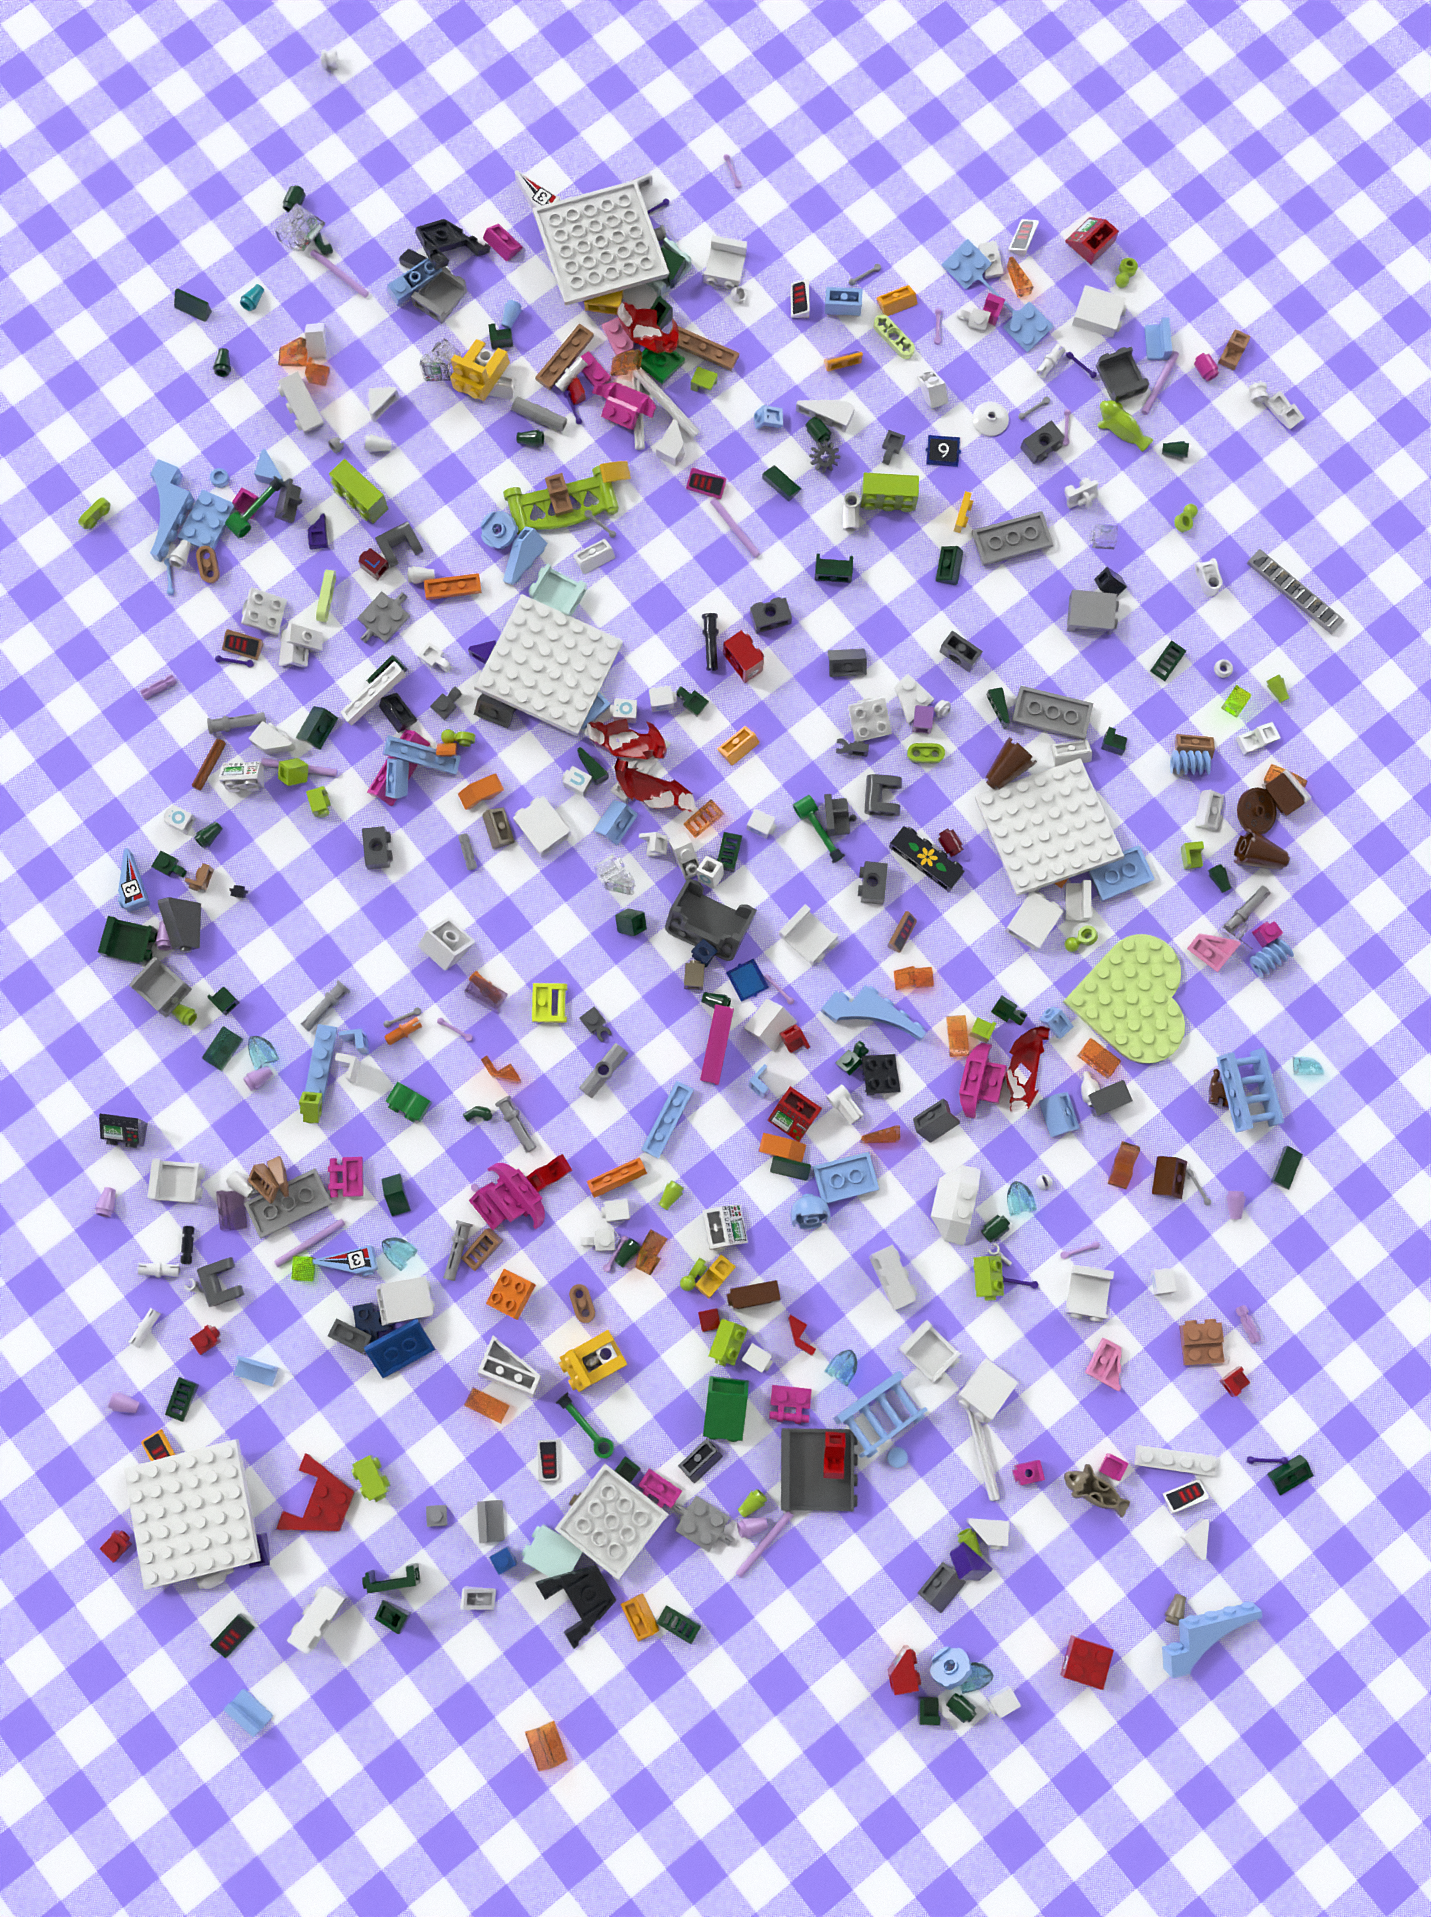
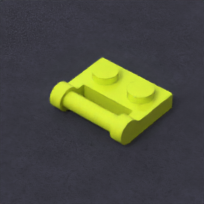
(543, 1002)

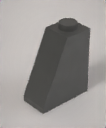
(181, 922)

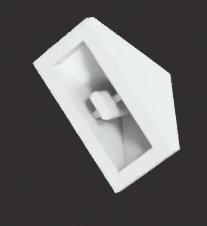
(316, 340)
(380, 400)
(1197, 1538)
(478, 1598)

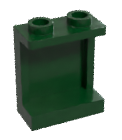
(127, 941)
(412, 1579)

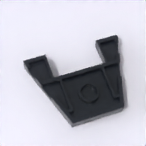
(445, 236)
(586, 1592)

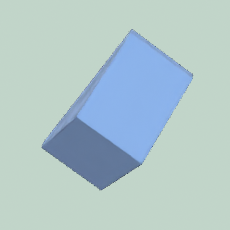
(266, 469)

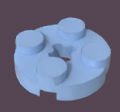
(508, 532)
(955, 1677)

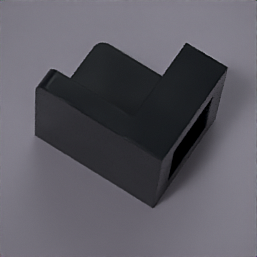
(1110, 582)

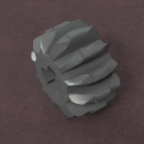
(828, 461)

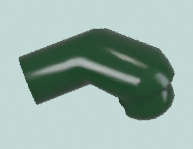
(324, 249)
(478, 1111)

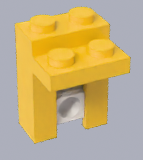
(478, 370)
(574, 1365)

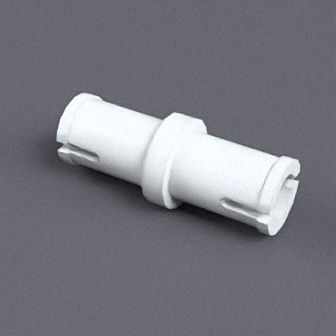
(1050, 360)
(571, 373)
(159, 1269)
(144, 1328)

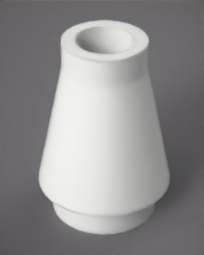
(375, 443)
(179, 556)
(419, 574)
(239, 1183)

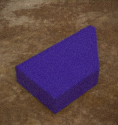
(318, 533)

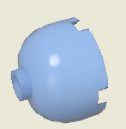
(810, 1212)

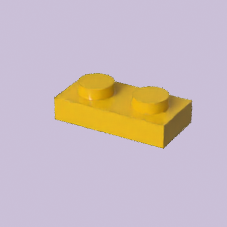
(962, 519)

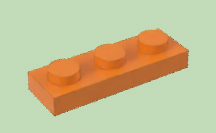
(452, 586)
(616, 1177)

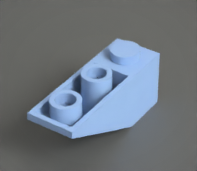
(412, 281)
(524, 550)

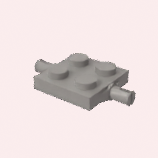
(383, 617)
(702, 1523)

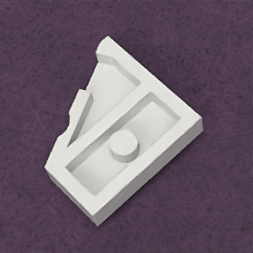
(911, 694)

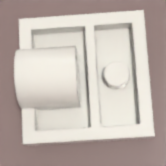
(263, 611)
(869, 719)

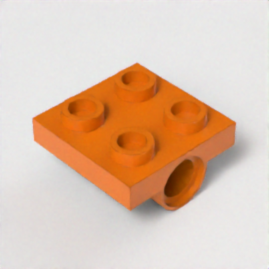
(510, 1294)

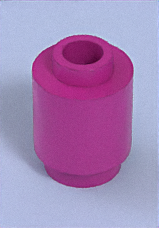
(1206, 366)

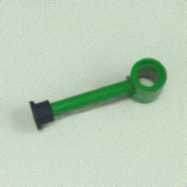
(239, 523)
(805, 809)
(565, 1403)

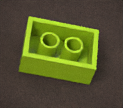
(358, 491)
(889, 492)

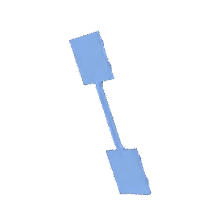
(1027, 324)

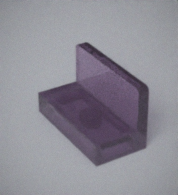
(485, 994)
(231, 1210)

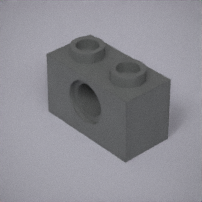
(1048, 433)
(763, 622)
(960, 651)
(372, 837)
(874, 871)

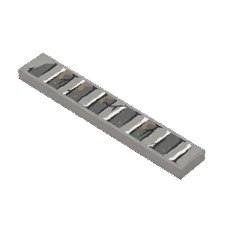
(1295, 591)

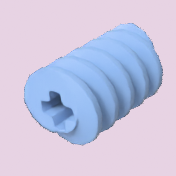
(1190, 761)
(1269, 956)

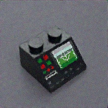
(122, 1129)

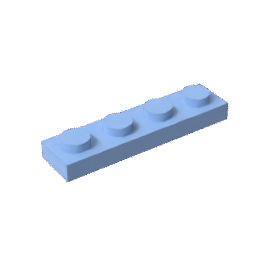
(420, 755)
(321, 1059)
(667, 1120)

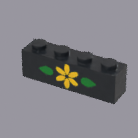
(926, 858)

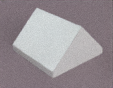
(768, 1023)

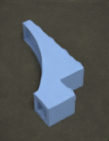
(173, 506)
(872, 1007)
(1201, 1632)

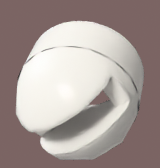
(738, 294)
(1040, 1183)

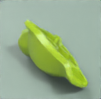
(1122, 424)

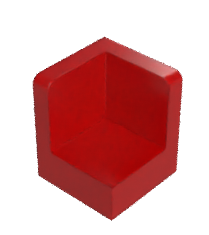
(794, 1038)
(1235, 1381)

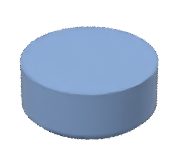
(219, 477)
(897, 1457)

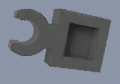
(593, 1022)

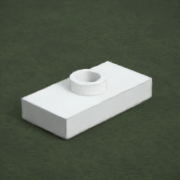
(991, 251)
(304, 637)

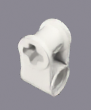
(1209, 573)

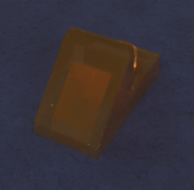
(293, 353)
(913, 978)

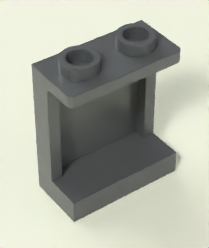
(1121, 375)

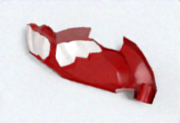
(642, 329)
(630, 742)
(651, 789)
(1027, 1052)

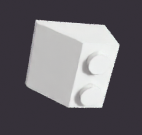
(446, 943)

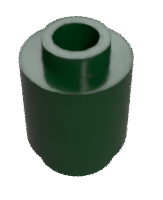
(294, 195)
(818, 430)
(995, 1228)
(961, 1708)

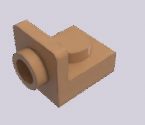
(203, 878)

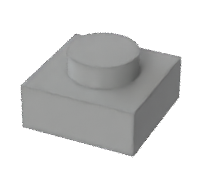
(436, 1515)

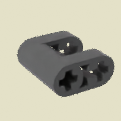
(395, 537)
(873, 795)
(211, 1284)

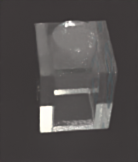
(1104, 536)

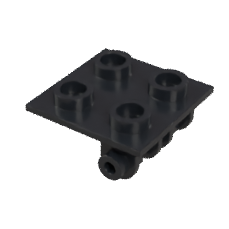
(880, 1074)

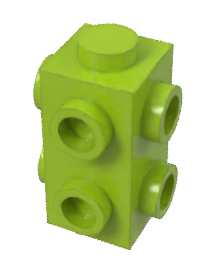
(988, 1277)
(727, 1343)
(372, 1481)

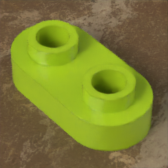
(98, 509)
(925, 751)

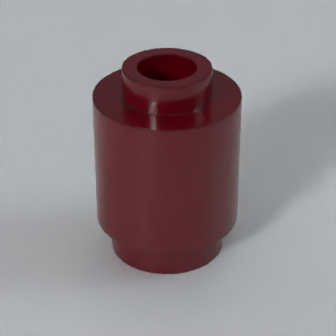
(950, 842)

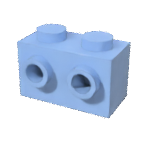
(843, 301)

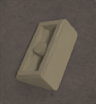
(498, 827)

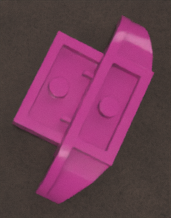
(624, 404)
(980, 1080)
(516, 1195)

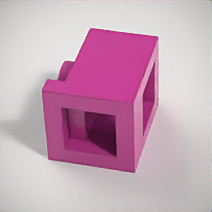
(1267, 933)
(1034, 1466)

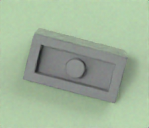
(490, 1521)

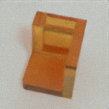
(316, 373)

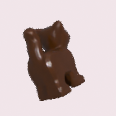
(1216, 1090)

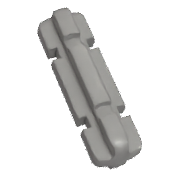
(467, 851)

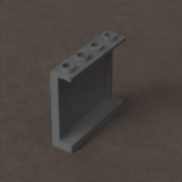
(803, 1472)

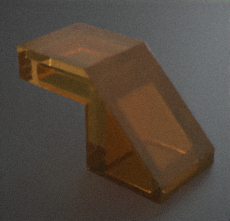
(505, 1074)
(1123, 1165)

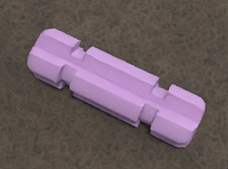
(158, 686)
(1248, 1324)

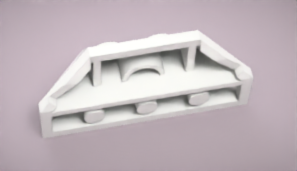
(955, 1203)

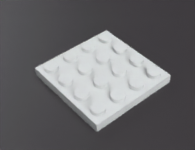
(611, 1521)

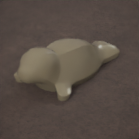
(1095, 1490)

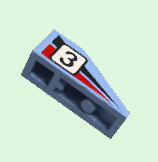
(131, 887)
(355, 1261)

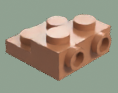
(1202, 1342)

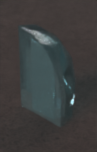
(261, 1051)
(1307, 1066)
(1020, 1199)
(398, 1251)
(843, 1367)
(979, 1678)

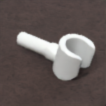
(998, 1253)
(195, 1289)

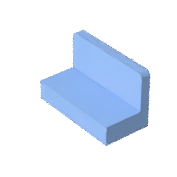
(1158, 340)
(397, 778)
(616, 821)
(360, 1039)
(757, 1085)
(1059, 1114)
(256, 1370)
(248, 1712)

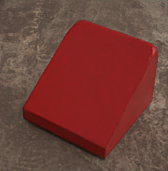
(577, 391)
(709, 1319)

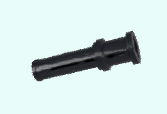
(710, 632)

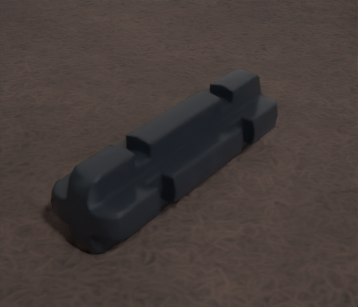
(187, 1245)

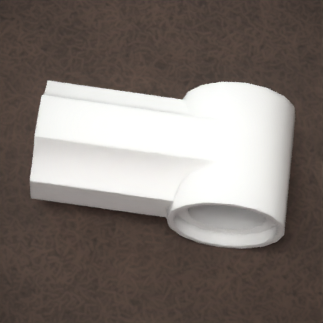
(851, 512)
(842, 1100)

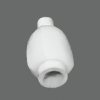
(1088, 1086)
(214, 1579)

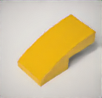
(615, 471)
(714, 1276)

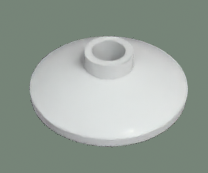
(990, 426)

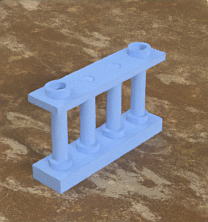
(1235, 1092)
(862, 1405)

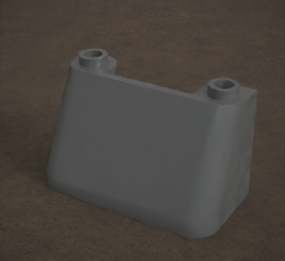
(700, 917)

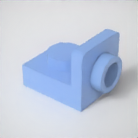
(768, 416)
(1056, 1021)

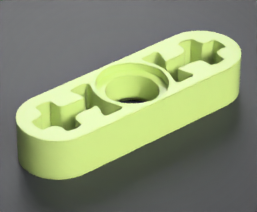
(895, 345)
(326, 595)

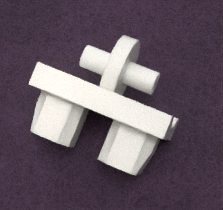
(1083, 495)

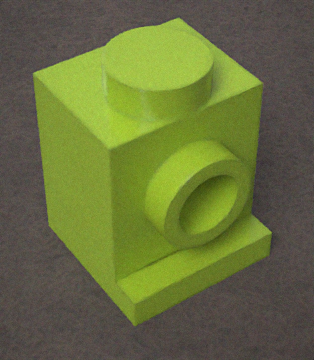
(319, 802)
(311, 1107)

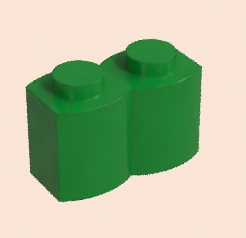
(408, 1102)

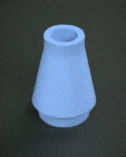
(511, 312)

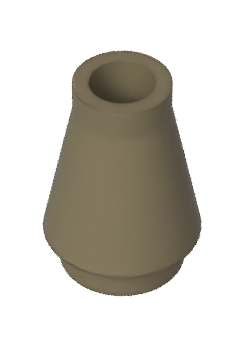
(1176, 1610)

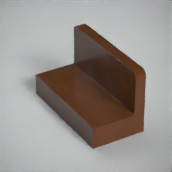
(1283, 794)
(1169, 1177)

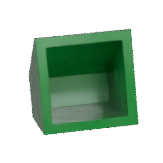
(725, 1408)

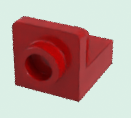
(206, 1339)
(116, 1545)

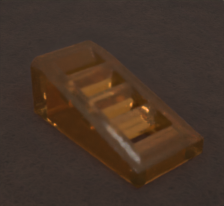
(1019, 279)
(711, 803)
(886, 1135)

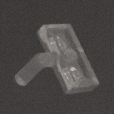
(1243, 949)

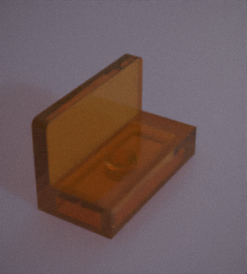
(1099, 1058)
(546, 1746)

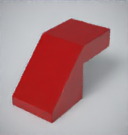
(549, 1173)
(797, 1328)
(834, 1455)

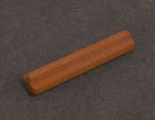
(208, 764)

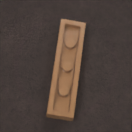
(707, 349)
(564, 356)

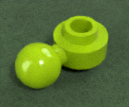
(1126, 271)
(1183, 521)
(464, 738)
(1072, 944)
(687, 1283)

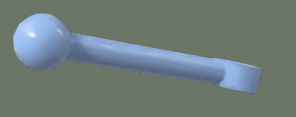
(170, 591)

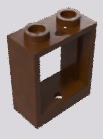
(753, 1295)

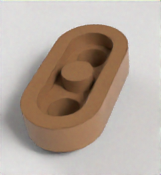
(207, 565)
(582, 1303)

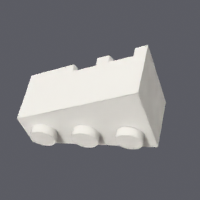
(300, 402)
(893, 1277)
(507, 1369)
(316, 1618)

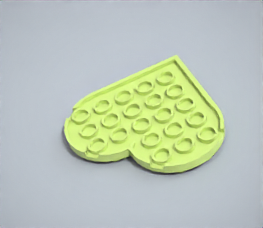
(1131, 999)

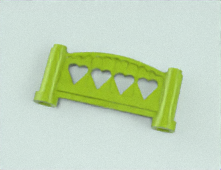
(522, 505)

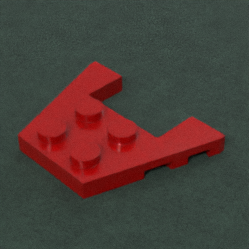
(327, 1502)

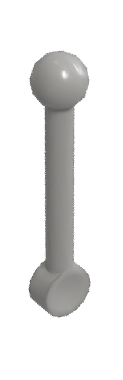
(877, 267)
(1046, 400)
(588, 513)
(417, 1011)
(1207, 1201)

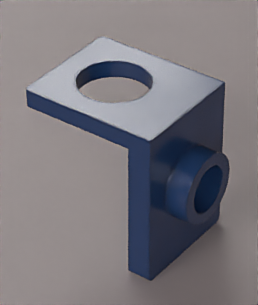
(704, 952)

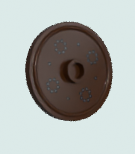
(1256, 810)

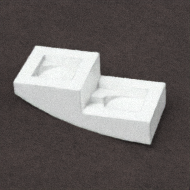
(1283, 410)
(1258, 738)

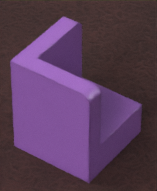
(923, 719)

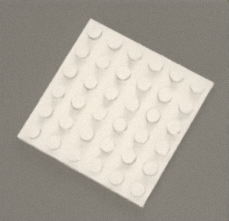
(600, 242)
(548, 665)
(1049, 827)
(191, 1514)

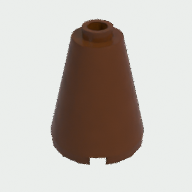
(1009, 764)
(1259, 851)

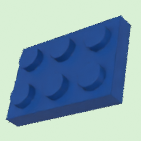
(399, 1348)

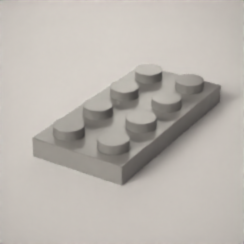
(1012, 538)
(1052, 712)
(305, 1197)

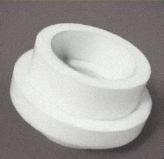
(1227, 665)
(942, 708)

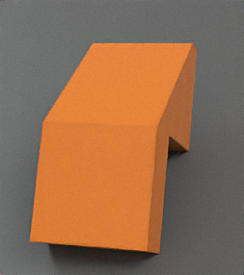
(480, 790)
(782, 1147)

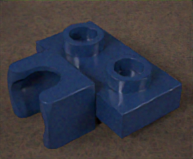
(368, 1320)

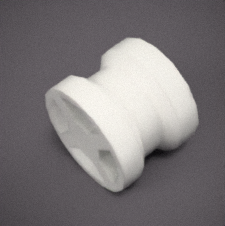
(329, 58)
(1258, 392)

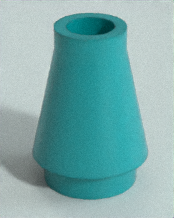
(251, 298)

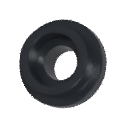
(238, 891)

